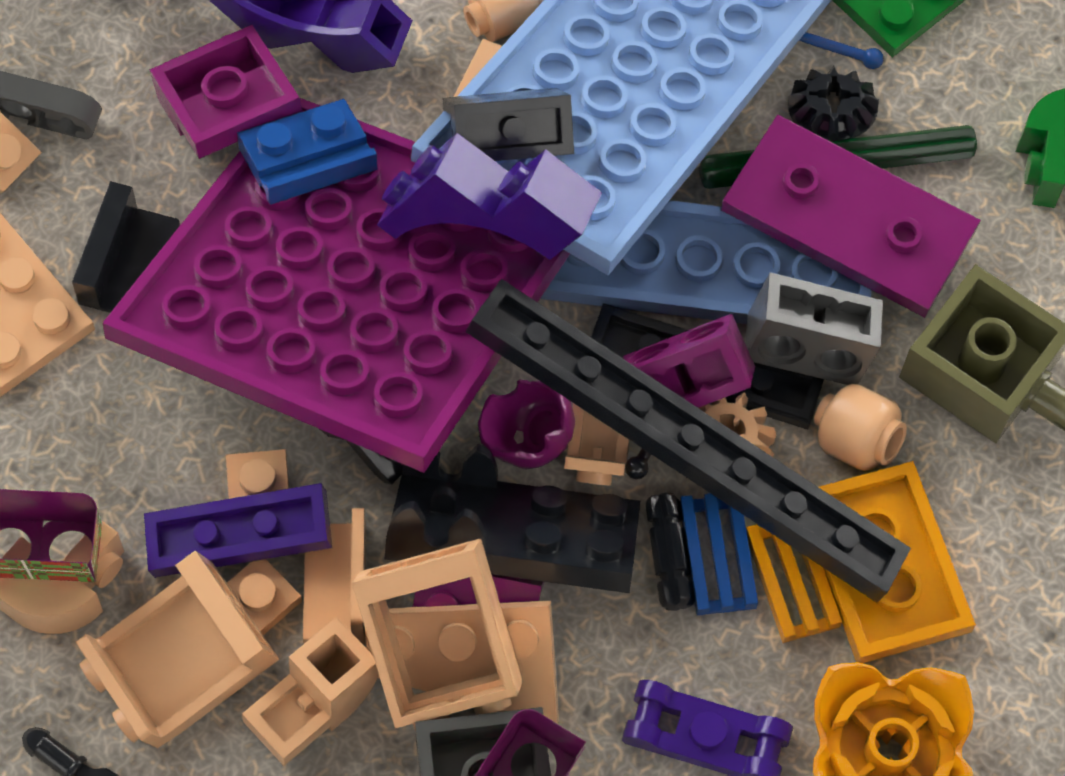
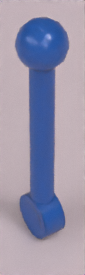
(871, 58)

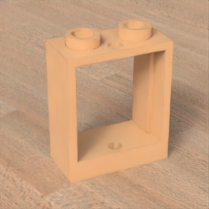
(422, 572)

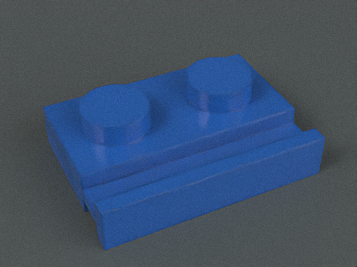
(307, 151)

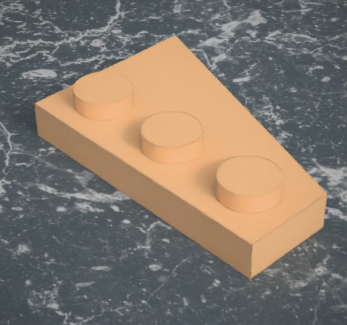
(452, 646)

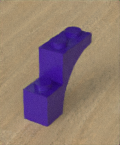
(349, 32)
(460, 184)

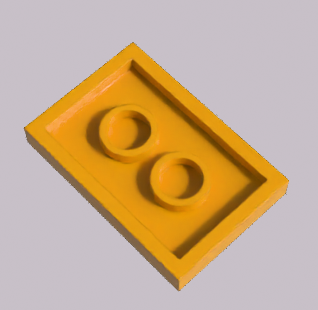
(926, 595)

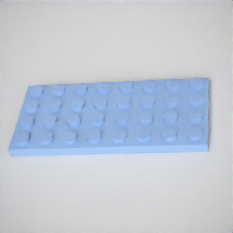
(646, 92)

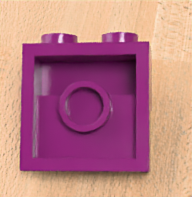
(224, 90)

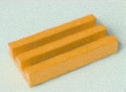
(810, 625)

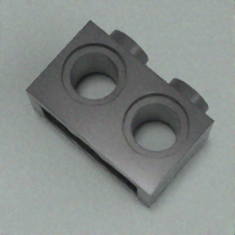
(814, 329)

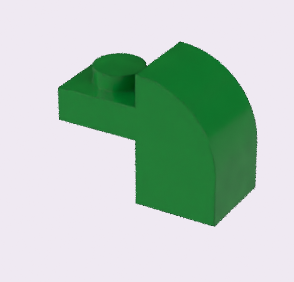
(1045, 143)

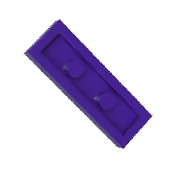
(239, 529)

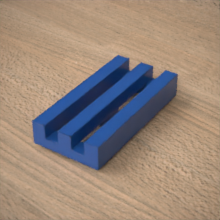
(726, 602)

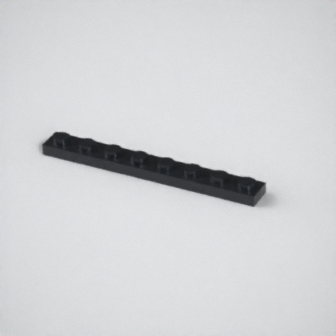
(689, 440)

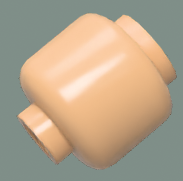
(860, 427)

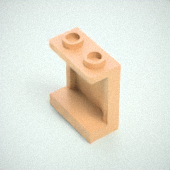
(177, 655)

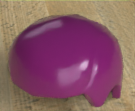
(536, 411)

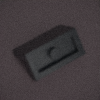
(514, 122)
(119, 248)

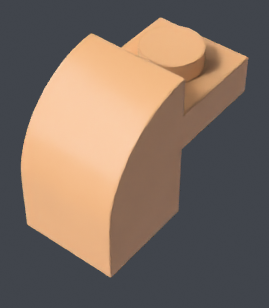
(58, 604)
(324, 687)

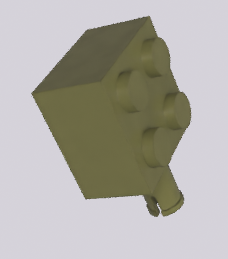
(989, 356)

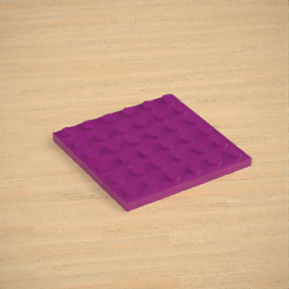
(328, 309)

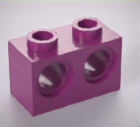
(699, 362)

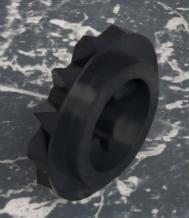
(811, 109)

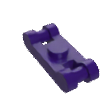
(705, 732)

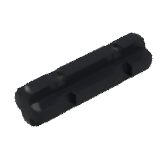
(669, 552)

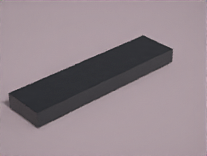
(784, 393)

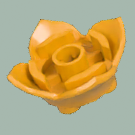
(922, 711)

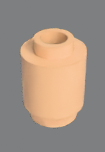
(497, 17)

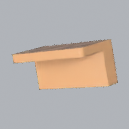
(330, 579)

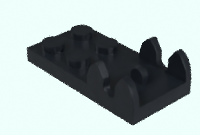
(523, 527)

